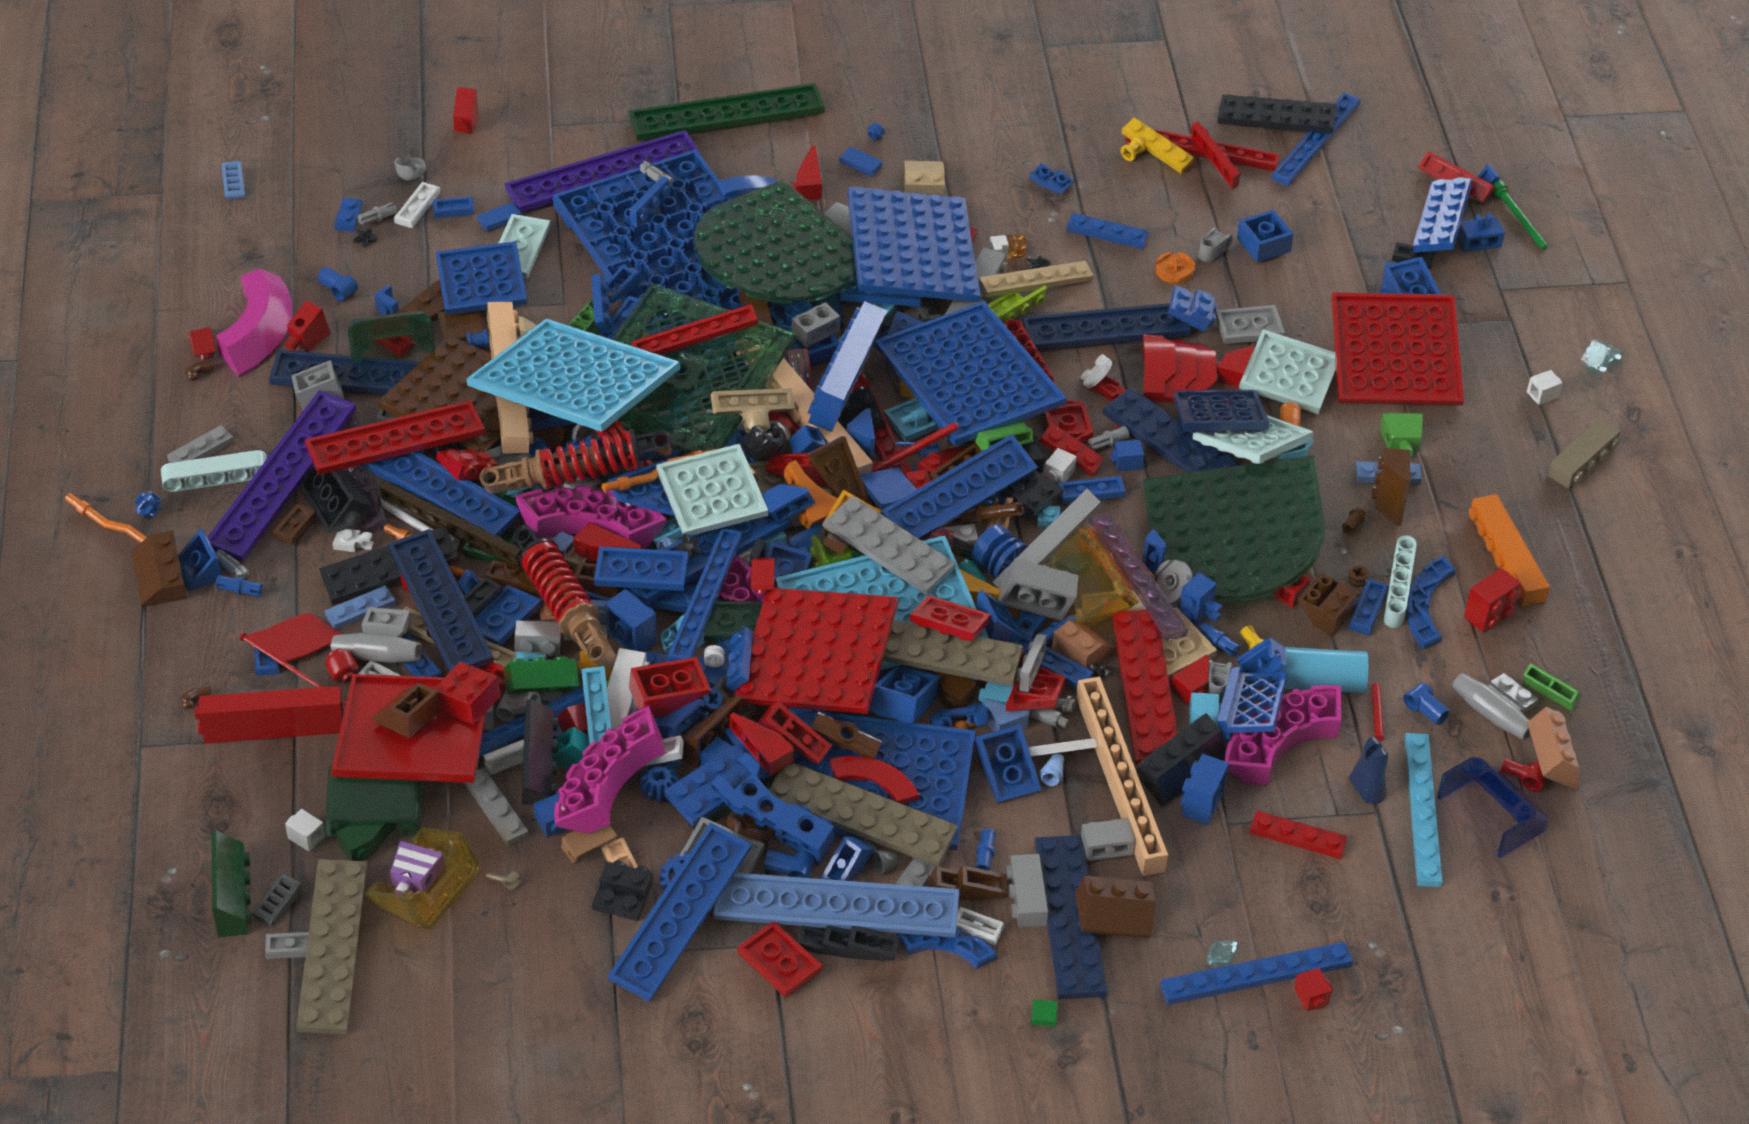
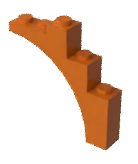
(823, 501)

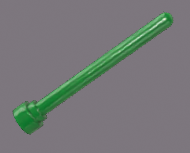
(1501, 192)

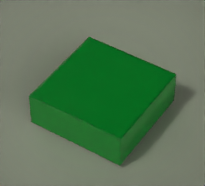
(1044, 1013)

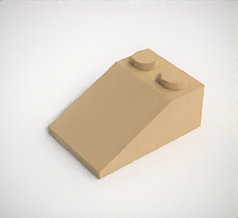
(924, 177)

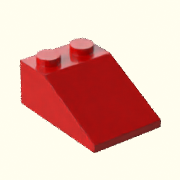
(668, 685)

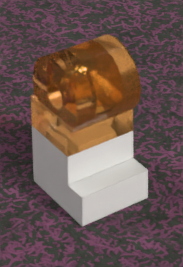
(1010, 244)

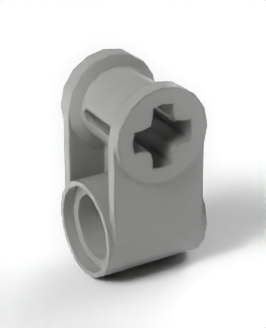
(1213, 245)
(1218, 678)

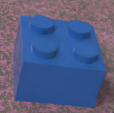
(1265, 235)
(631, 622)
(1204, 789)

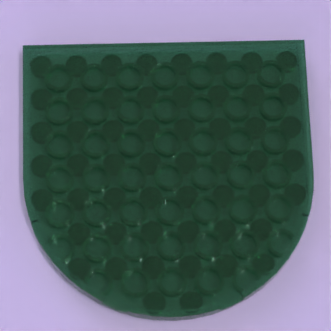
(775, 247)
(1241, 524)

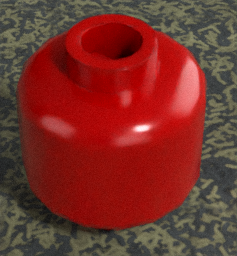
(341, 665)

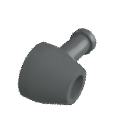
(882, 860)

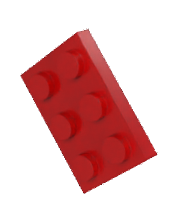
(950, 618)
(779, 959)

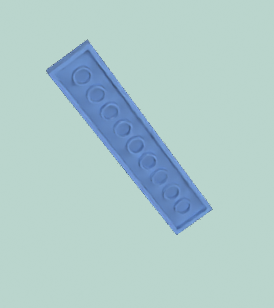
(839, 904)

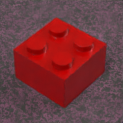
(1492, 600)
(467, 693)

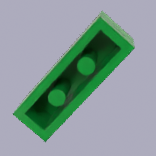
(541, 675)

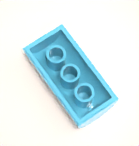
(1326, 667)

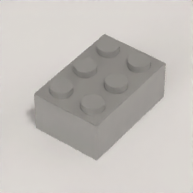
(1038, 589)

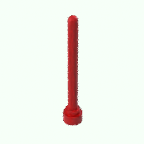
(915, 447)

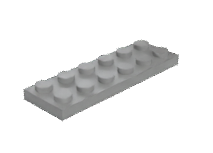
(889, 545)

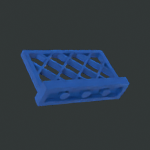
(1234, 701)

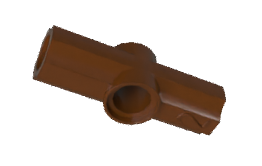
(858, 742)

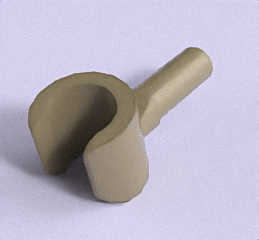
(510, 881)

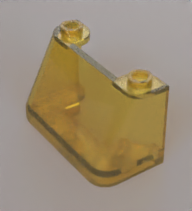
(1100, 583)
(426, 908)

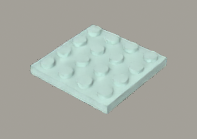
(1289, 371)
(1257, 445)
(712, 490)

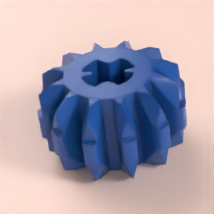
(656, 780)

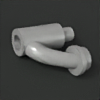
(1053, 716)

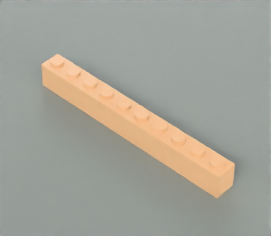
(786, 377)
(512, 416)
(1121, 775)

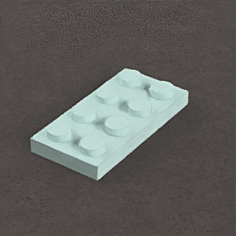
(529, 236)

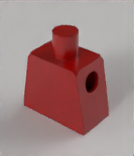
(307, 328)

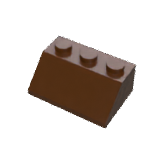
(1392, 483)
(158, 570)
(707, 729)
(1115, 906)

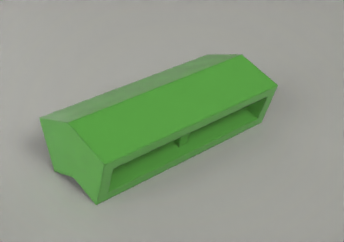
(990, 437)
(1551, 687)

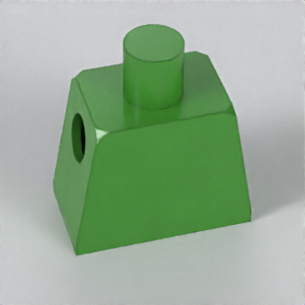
(1402, 430)

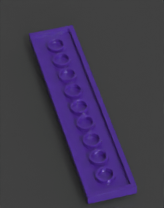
(539, 188)
(278, 477)

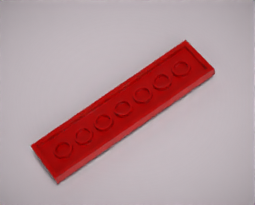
(394, 437)
(1144, 681)

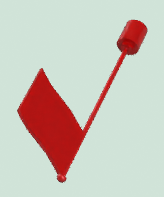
(293, 640)

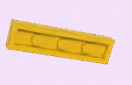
(1158, 145)

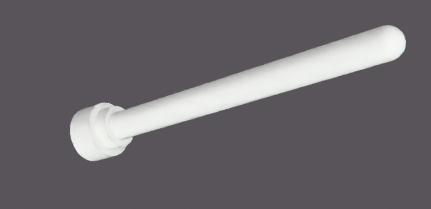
(412, 520)

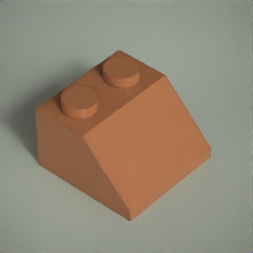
(1081, 644)

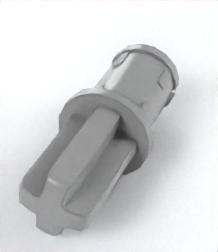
(377, 213)
(1108, 438)

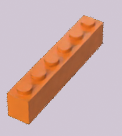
(1509, 548)

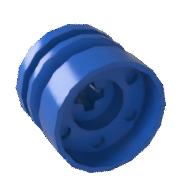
(997, 549)

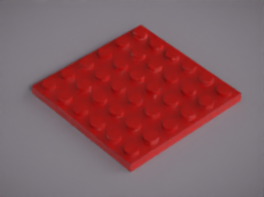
(1397, 349)
(818, 650)

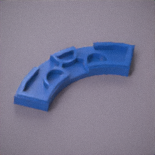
(964, 945)

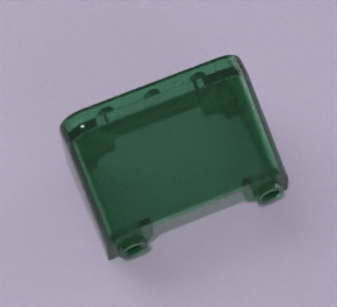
(409, 323)
(374, 802)

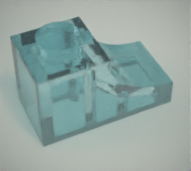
(1600, 355)

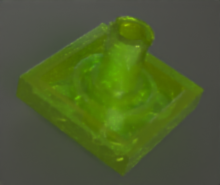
(825, 558)

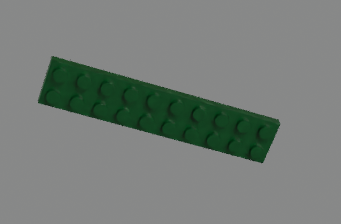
(726, 111)

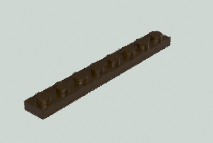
(455, 526)

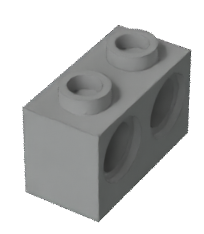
(816, 324)

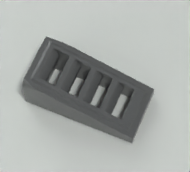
(285, 886)

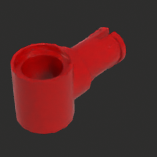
(1529, 774)

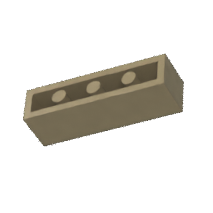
(1584, 453)

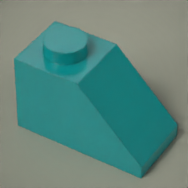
(570, 747)

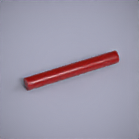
(1377, 711)

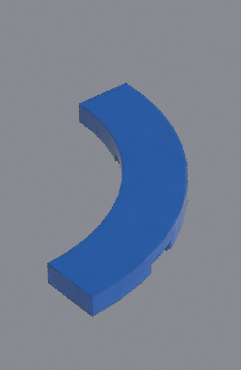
(1419, 600)

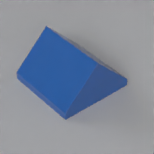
(862, 432)
(199, 562)
(1001, 624)

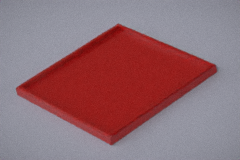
(439, 751)

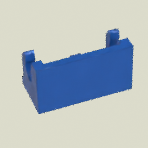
(1264, 657)
(681, 719)

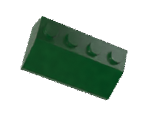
(230, 885)

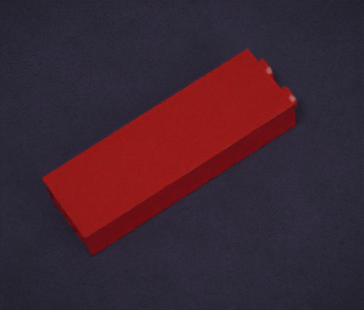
(269, 714)

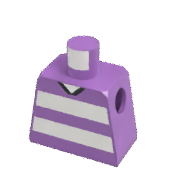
(415, 868)

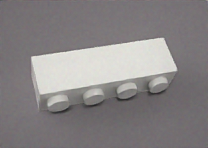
(619, 695)

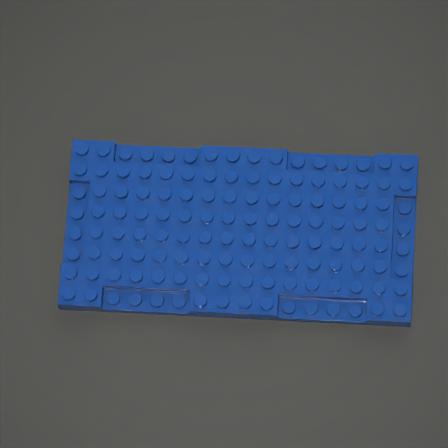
(663, 243)

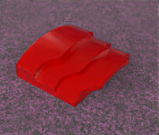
(1176, 367)

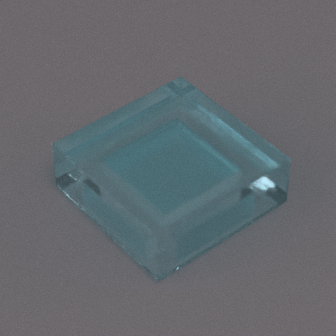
(1222, 953)

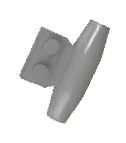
(381, 638)
(1500, 702)

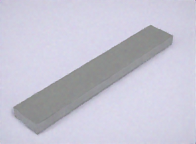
(1058, 531)

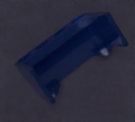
(1525, 812)

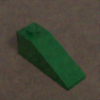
(363, 839)

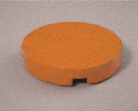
(1175, 267)

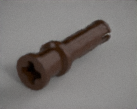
(982, 513)

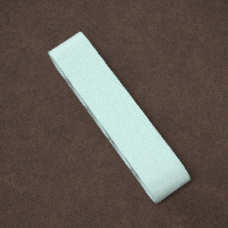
(211, 471)
(1400, 581)

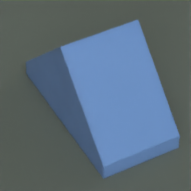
(1003, 719)

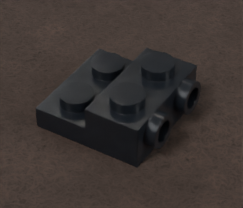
(857, 402)
(623, 890)

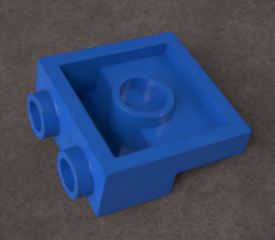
(1194, 308)
(789, 559)

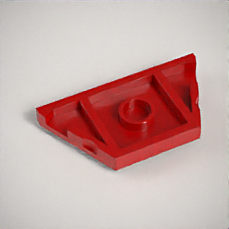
(1071, 419)
(1042, 694)

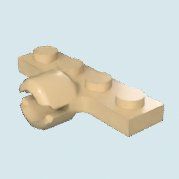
(753, 405)

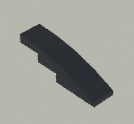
(853, 944)

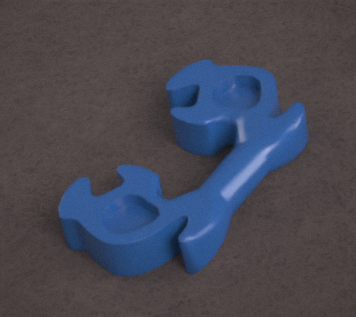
(974, 713)

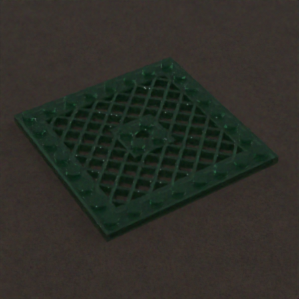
(663, 301)

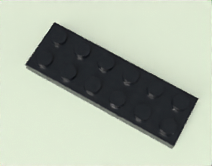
(1277, 113)
(374, 570)

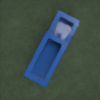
(742, 185)

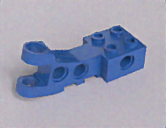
(793, 823)

